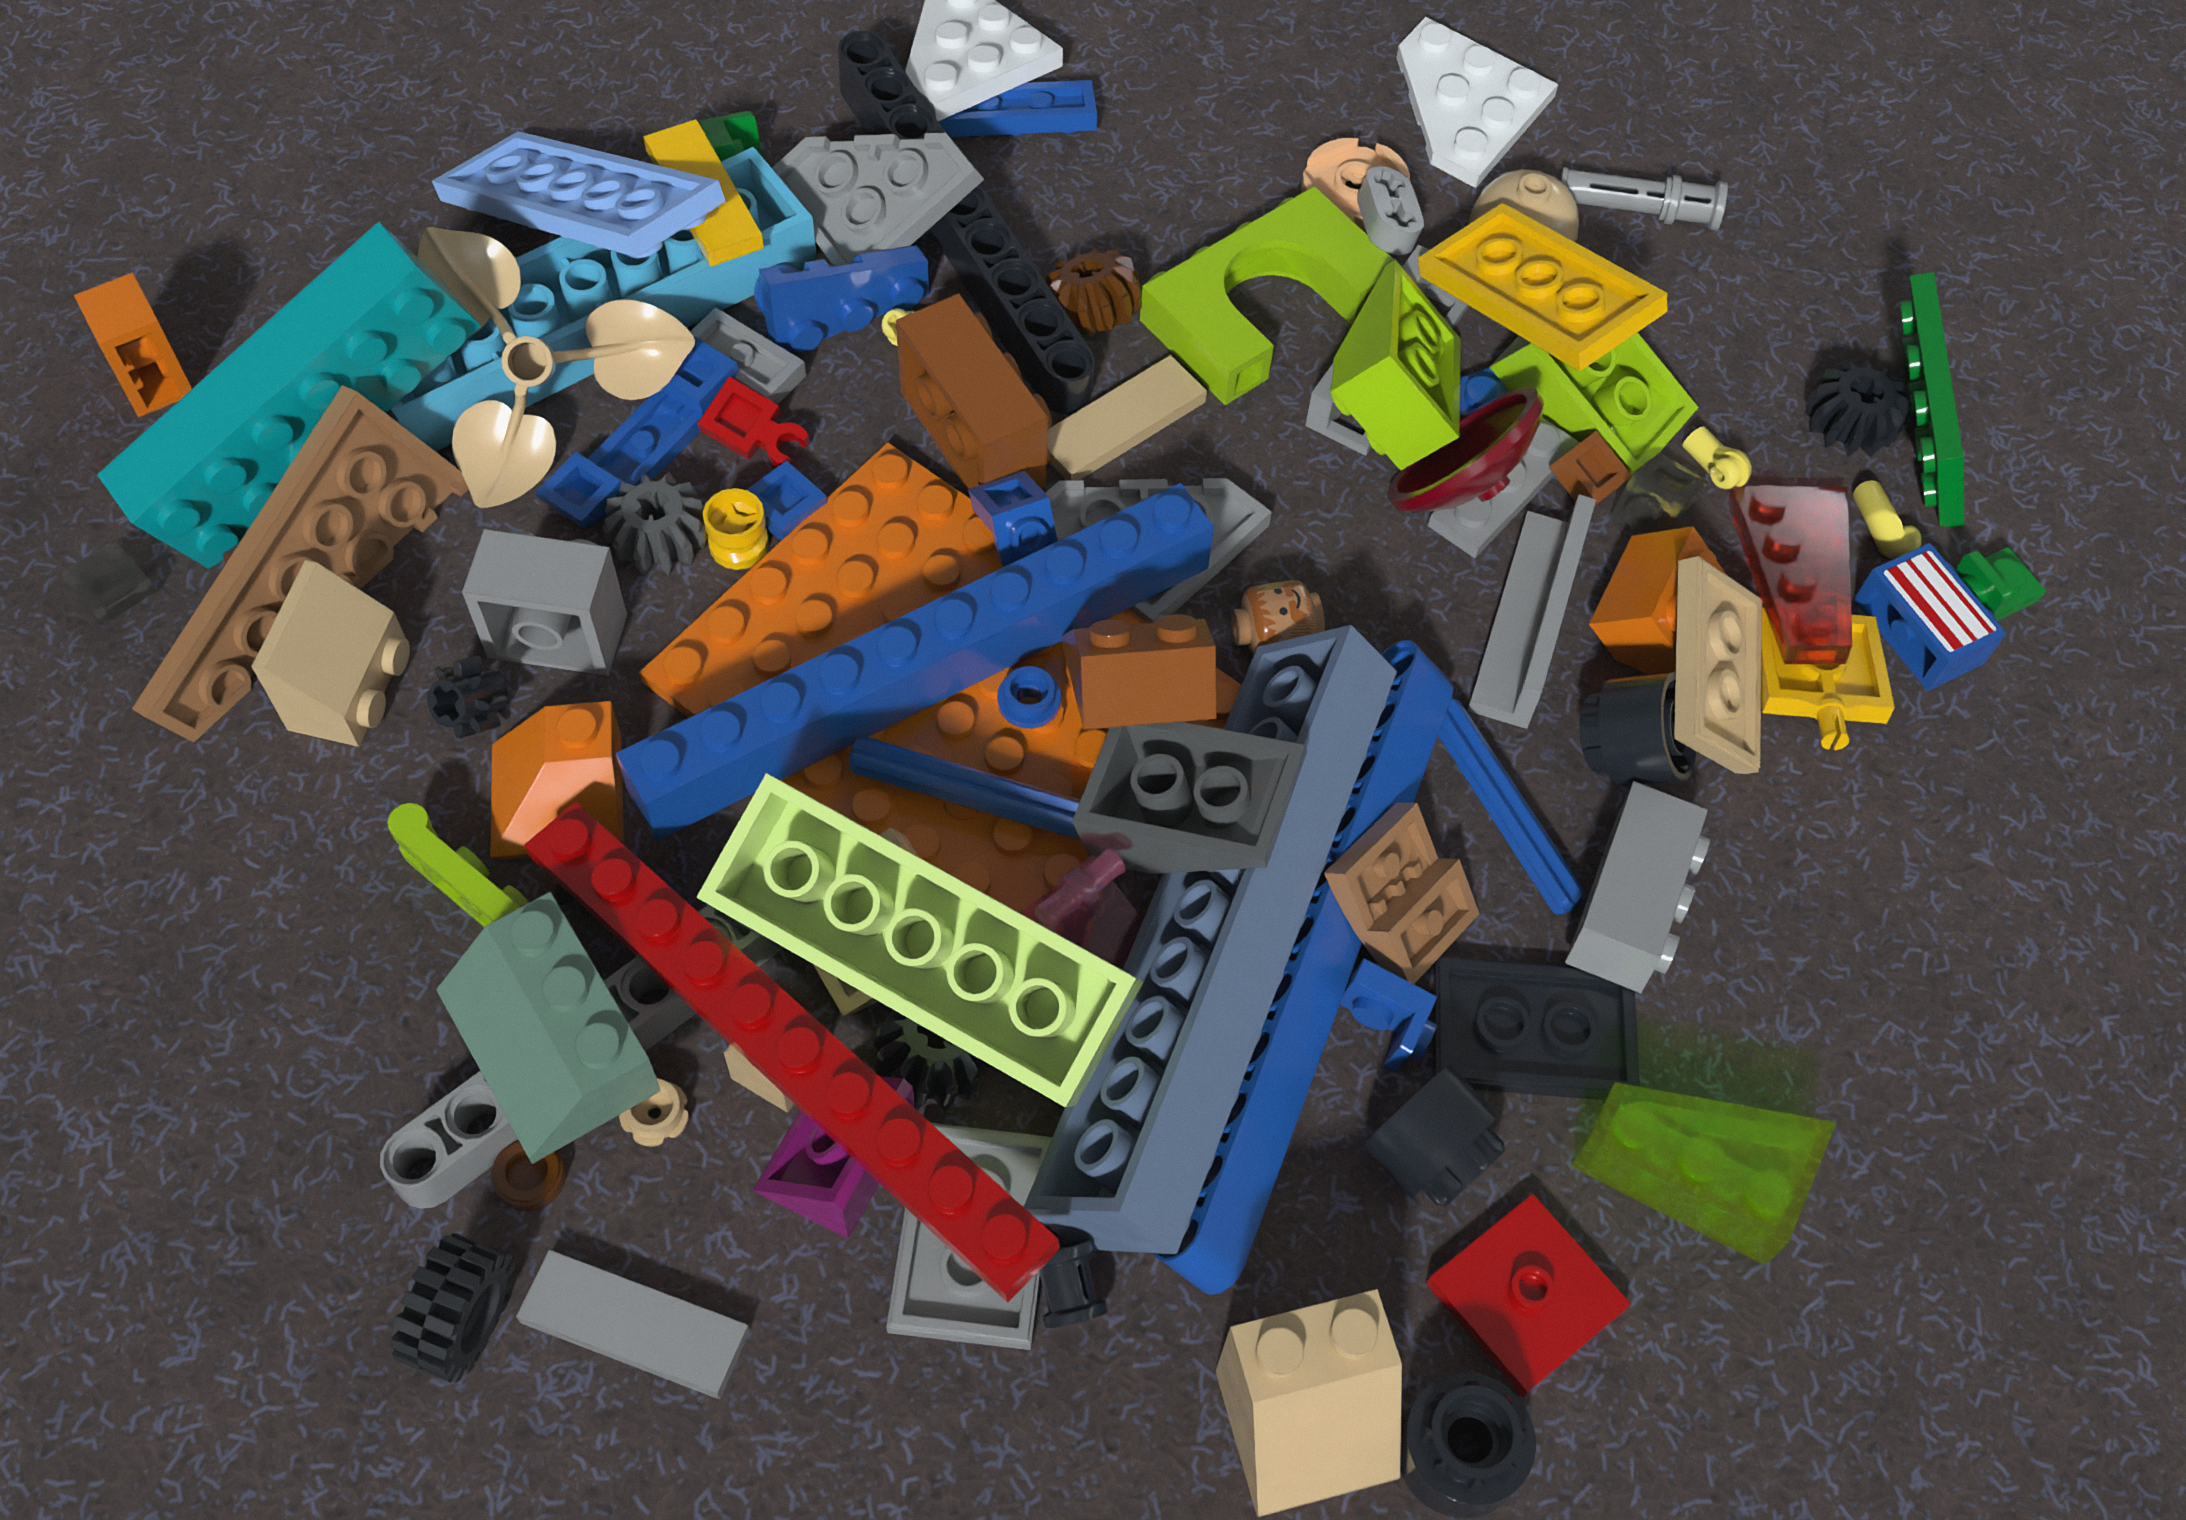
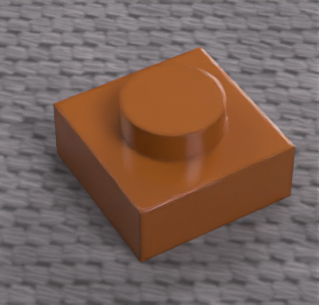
(1590, 469)

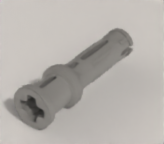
(1668, 199)

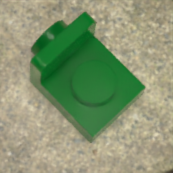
(731, 133)
(2000, 582)

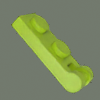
(456, 873)

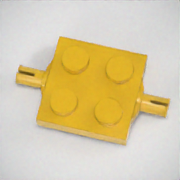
(1829, 691)

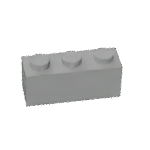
(1640, 889)

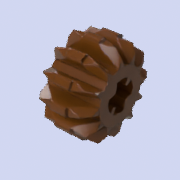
(1097, 290)

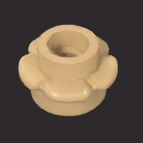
(670, 1122)

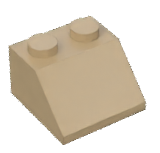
(330, 657)

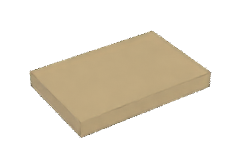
(1718, 667)

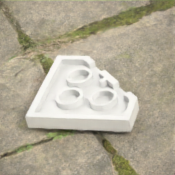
(974, 53)
(1468, 99)

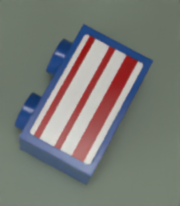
(1929, 616)

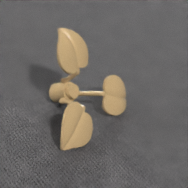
(499, 447)

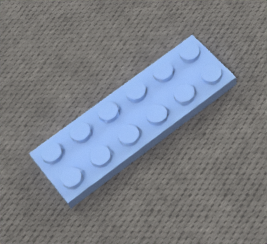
(581, 193)

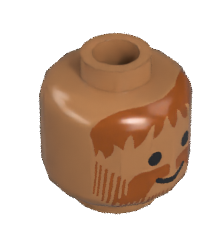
(1276, 614)

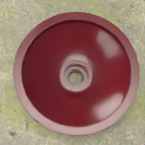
(1477, 462)

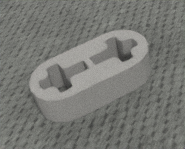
(1390, 210)

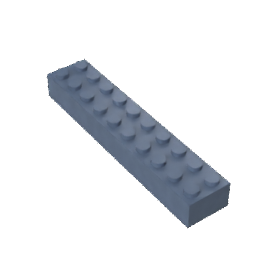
(1210, 965)

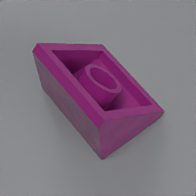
(818, 1176)

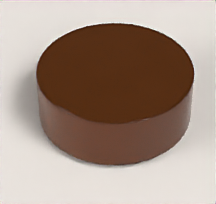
(526, 1184)

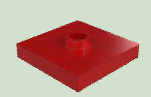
(1528, 1294)

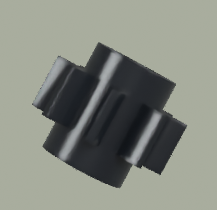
(467, 697)

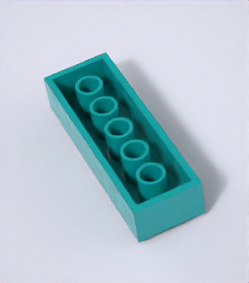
(220, 451)

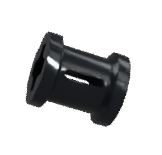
(1070, 1286)

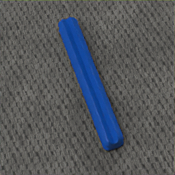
(964, 785)
(1510, 811)

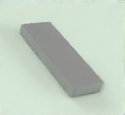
(633, 1324)

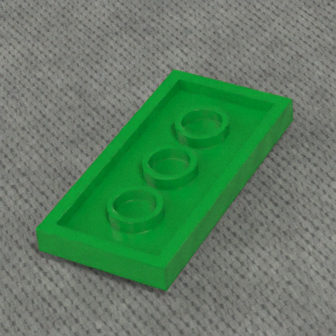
(1933, 401)

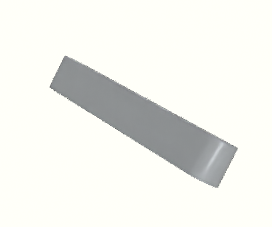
(443, 1127)

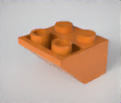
(1640, 602)

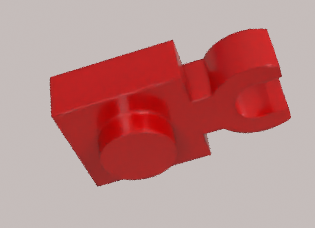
(747, 421)

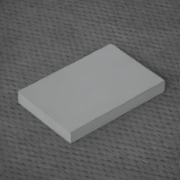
(938, 1292)

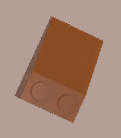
(1142, 671)

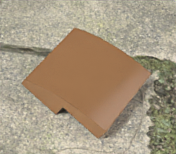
(1401, 894)

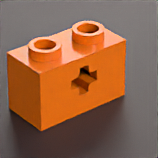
(134, 344)

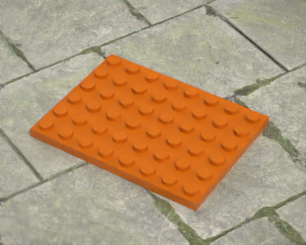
(857, 562)

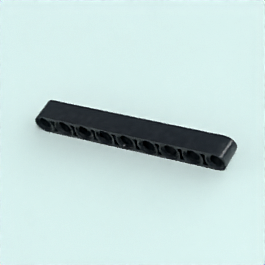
(975, 237)

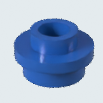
(1029, 682)

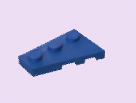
(828, 300)

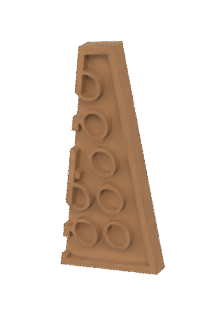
(340, 505)

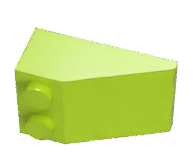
(1400, 371)
(1621, 396)

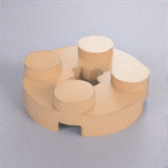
(1345, 161)

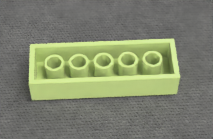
(920, 941)

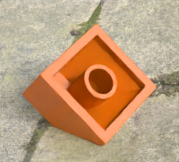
(550, 764)

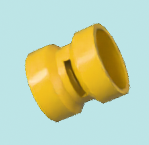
(736, 528)

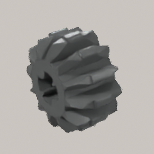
(655, 523)

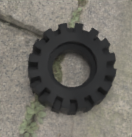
(452, 1307)

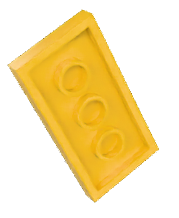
(1543, 286)

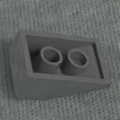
(1187, 797)

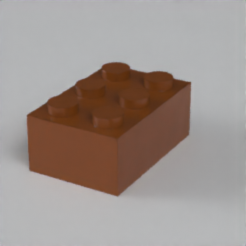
(971, 395)

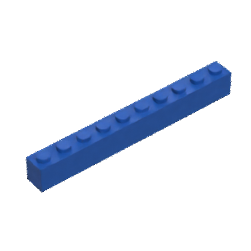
(914, 661)

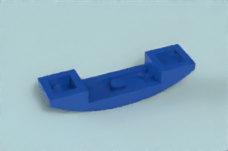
(643, 441)

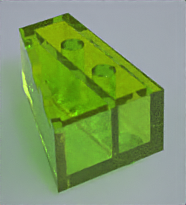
(1707, 1163)

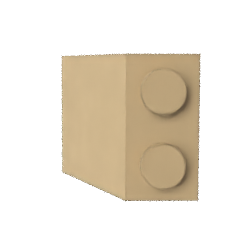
(1314, 1401)

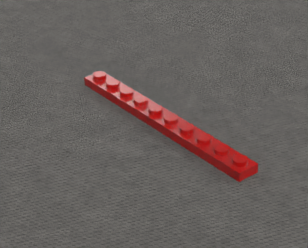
(797, 1053)

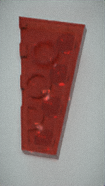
(1800, 566)

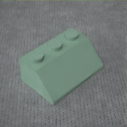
(545, 1029)

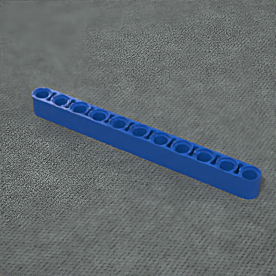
(1309, 993)

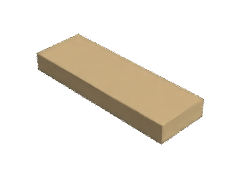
(1123, 418)

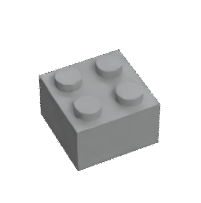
(545, 601)

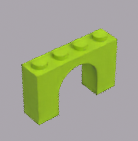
(1296, 240)

